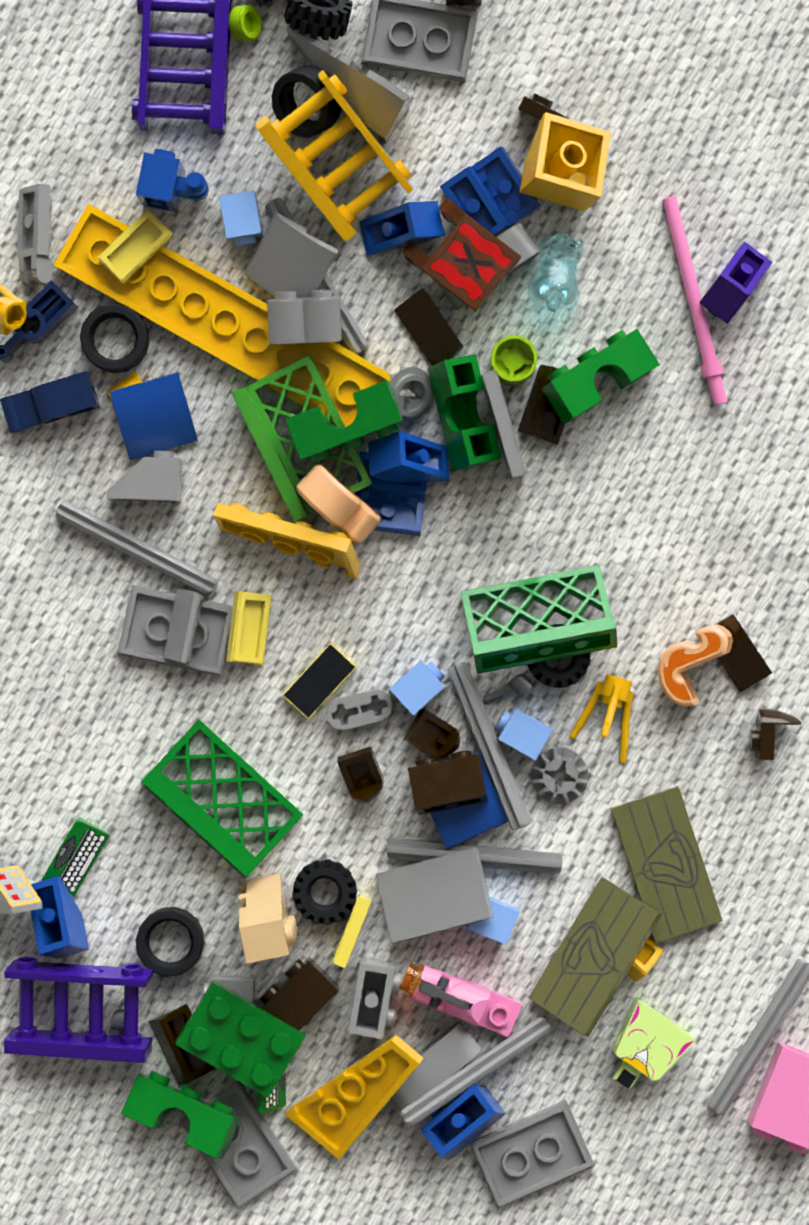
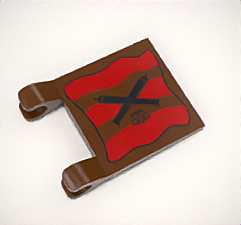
(468, 260)

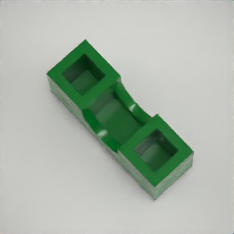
(574, 390)
(455, 392)
(375, 413)
(210, 1125)

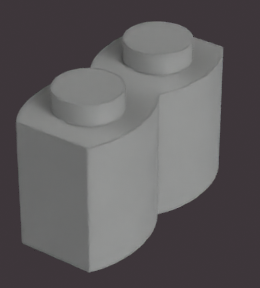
(304, 319)

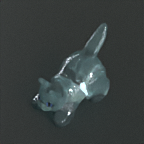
(556, 276)

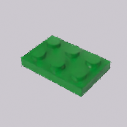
(240, 1039)

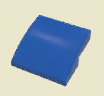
(491, 192)
(153, 416)
(397, 504)
(470, 821)

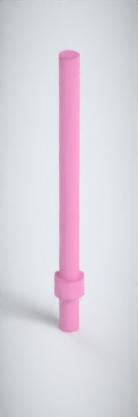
(711, 367)

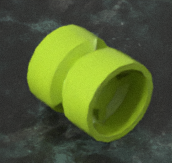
(513, 360)

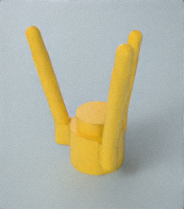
(12, 311)
(615, 694)

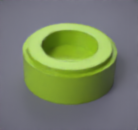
(245, 23)

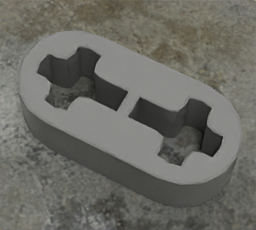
(361, 718)

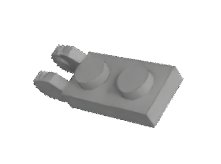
(34, 235)

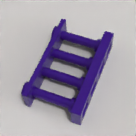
(212, 77)
(61, 1040)

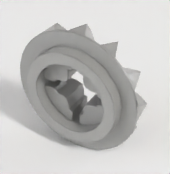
(418, 383)
(550, 761)

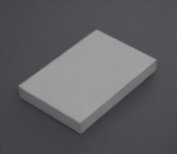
(420, 38)
(503, 425)
(148, 627)
(434, 895)
(255, 1154)
(531, 1154)

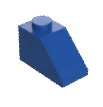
(400, 225)
(407, 459)
(60, 924)

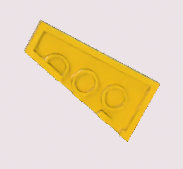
(289, 537)
(351, 1100)

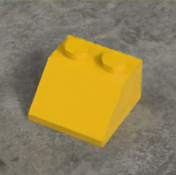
(566, 162)

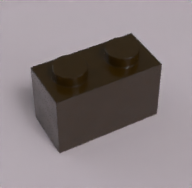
(447, 783)
(301, 994)

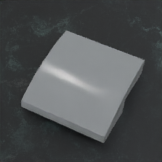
(290, 259)

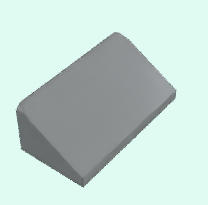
(183, 626)

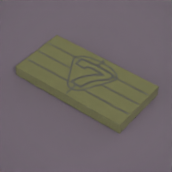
(667, 863)
(595, 956)

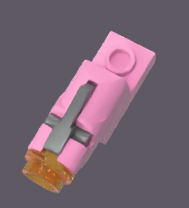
(460, 998)

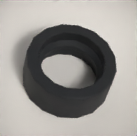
(284, 103)
(114, 311)
(161, 967)

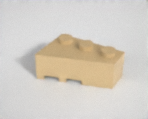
(264, 920)

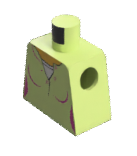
(648, 1044)

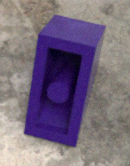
(735, 282)

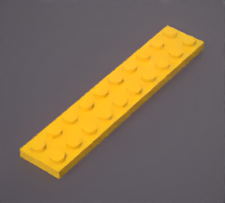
(213, 316)

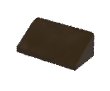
(428, 328)
(539, 415)
(744, 661)
(182, 1063)

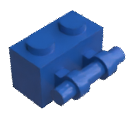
(164, 182)
(462, 1121)

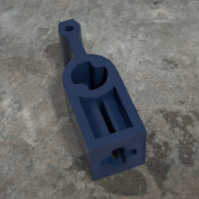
(48, 306)
(50, 402)

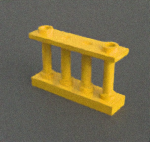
(300, 160)

